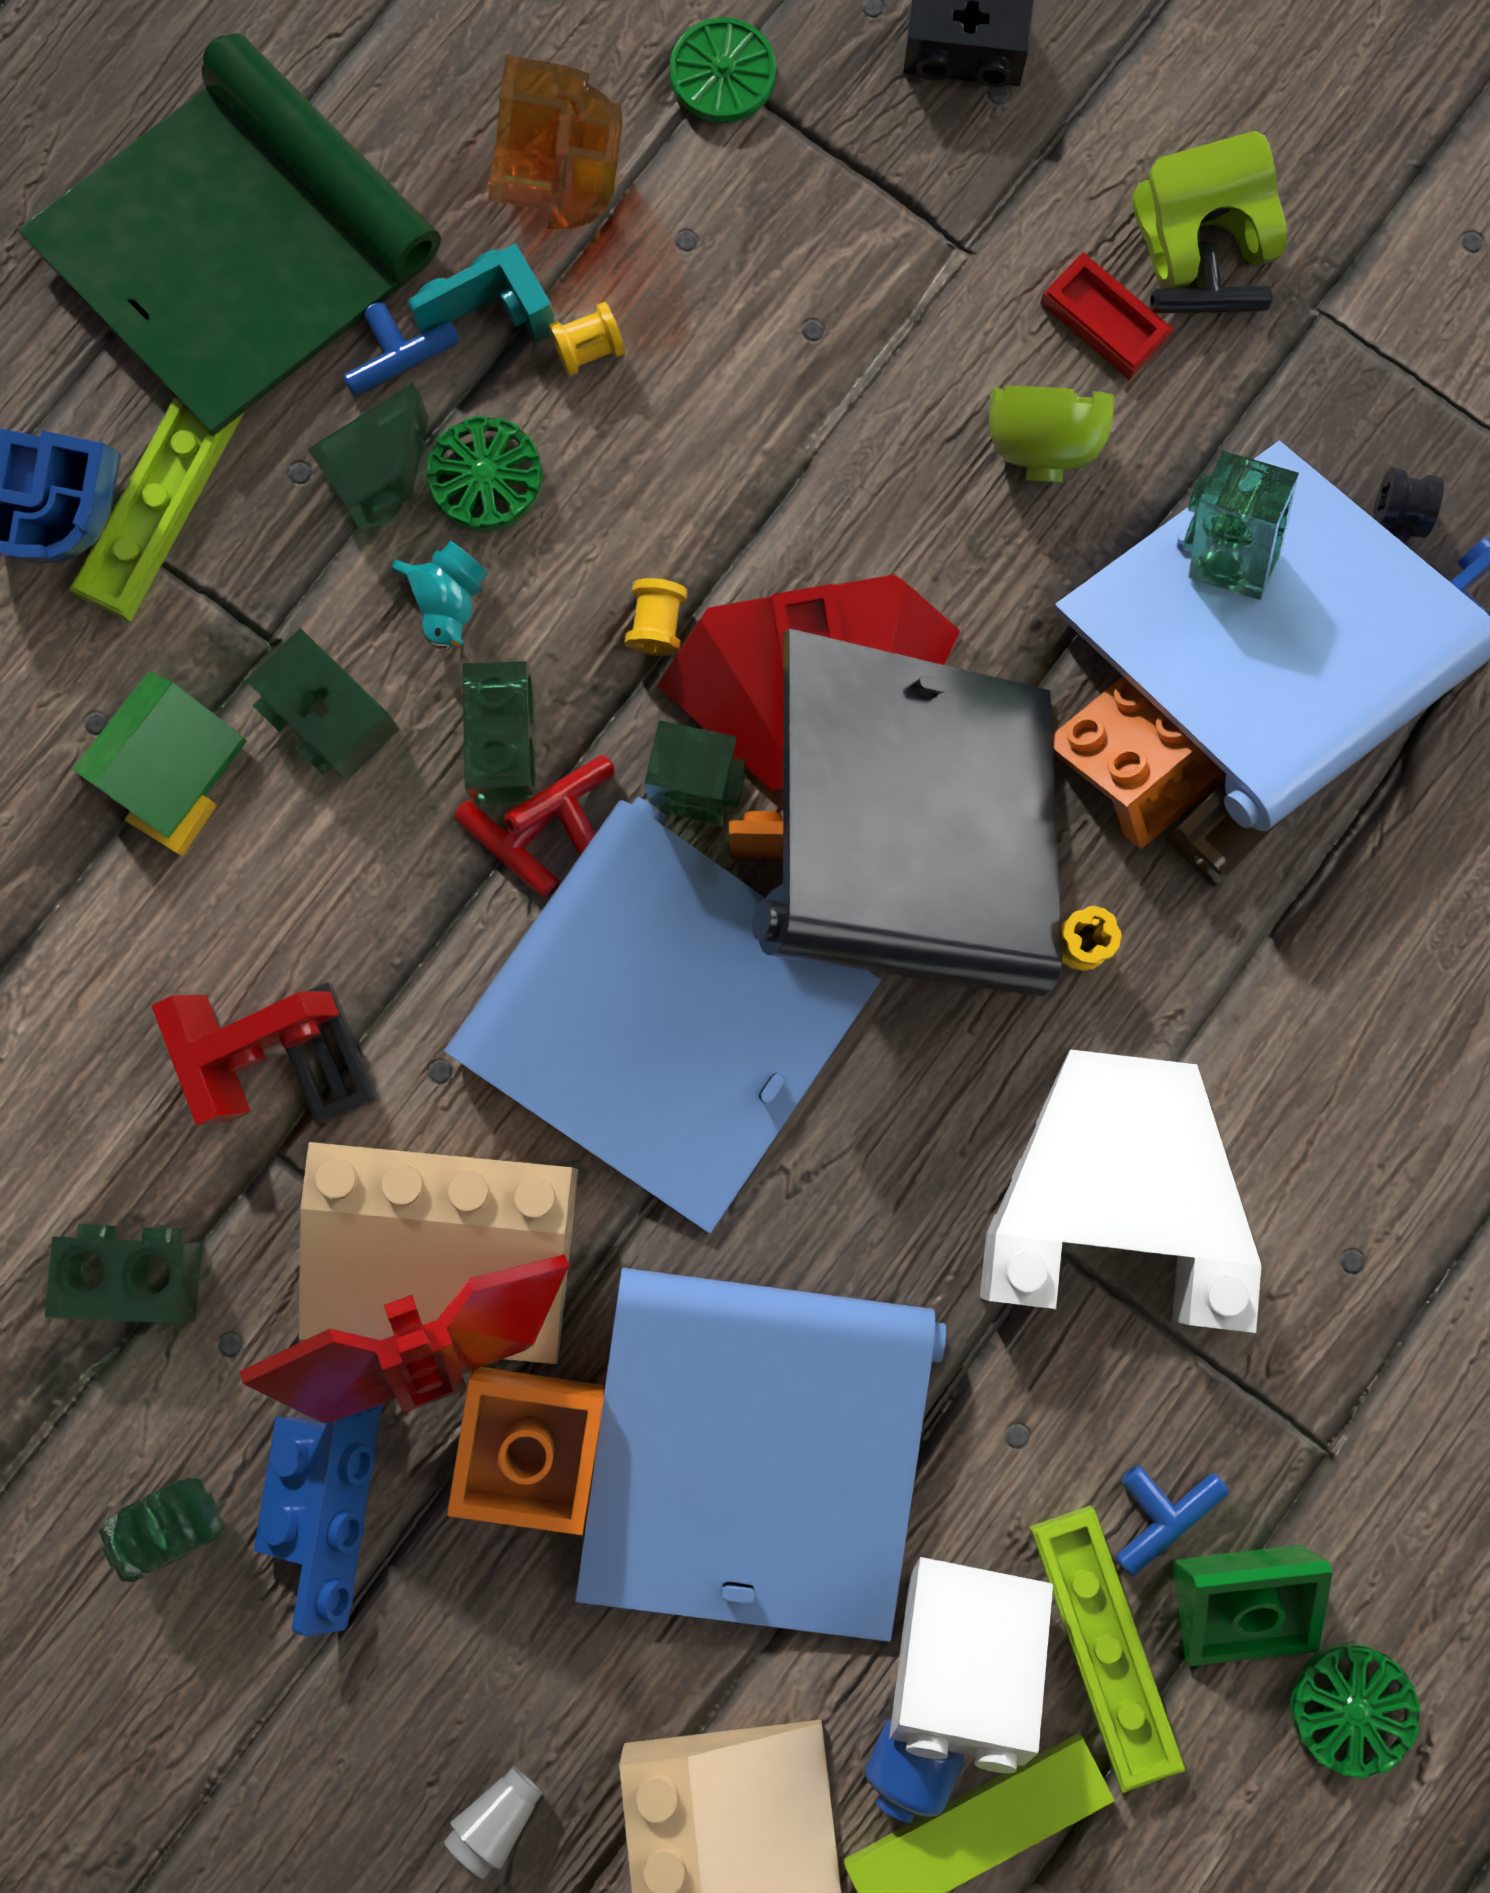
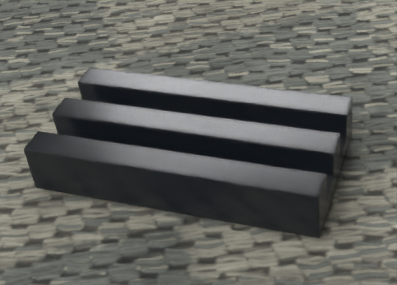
(344, 1102)

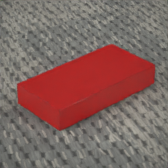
(1106, 315)

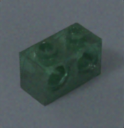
(1239, 523)
(499, 732)
(694, 773)
(124, 1287)

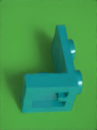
(490, 277)

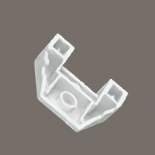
(1132, 1165)

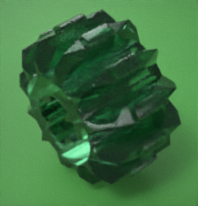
(160, 1529)

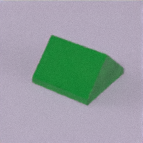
(160, 753)
(1251, 1603)

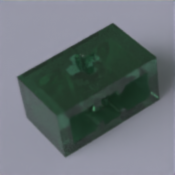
(300, 677)

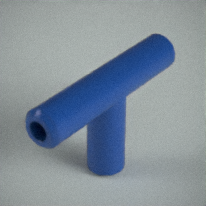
(398, 353)
(1168, 1519)

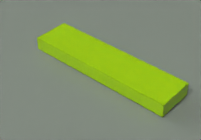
(150, 512)
(1107, 1649)
(985, 1825)

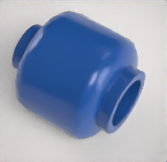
(908, 1782)

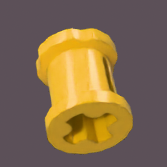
(587, 339)
(656, 616)
(1105, 934)

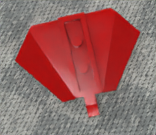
(733, 659)
(420, 1363)

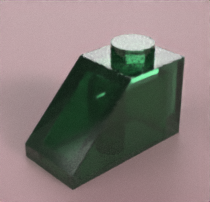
(376, 457)

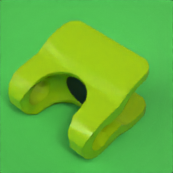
(1212, 184)

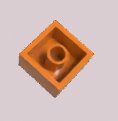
(526, 1450)

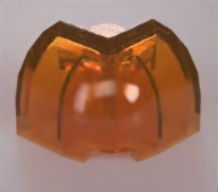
(554, 143)

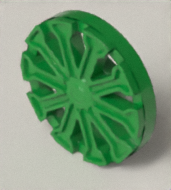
(484, 473)
(1354, 1710)

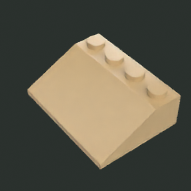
(422, 1227)
(730, 1812)

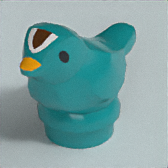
(444, 593)

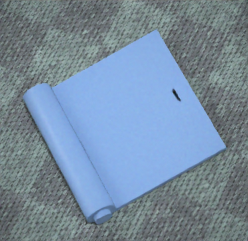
(1308, 676)

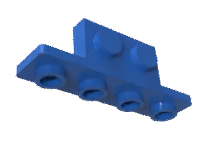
(317, 1510)

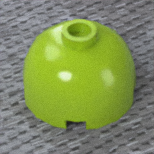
(1049, 428)

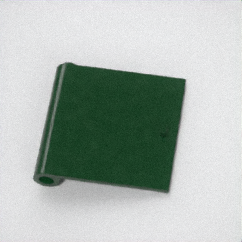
(236, 235)

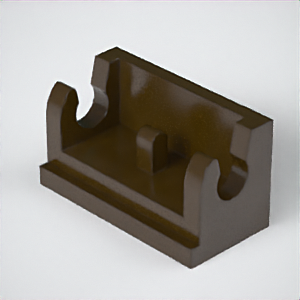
(1213, 839)

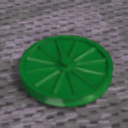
(722, 69)

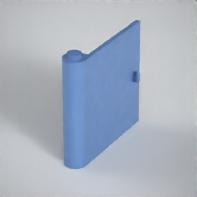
(657, 1018)
(757, 1450)

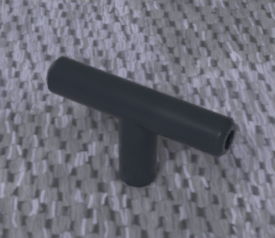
(1209, 294)

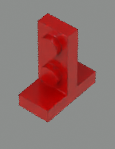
(211, 1056)

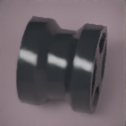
(1408, 502)

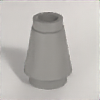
(493, 1823)

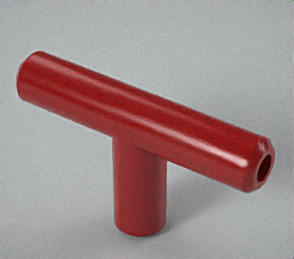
(562, 799)
(509, 847)

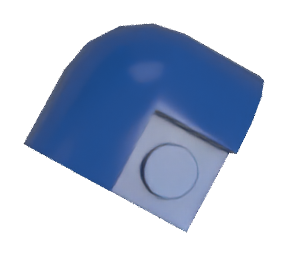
(53, 494)

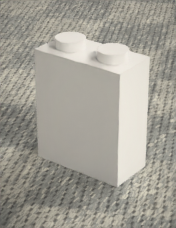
(972, 1665)

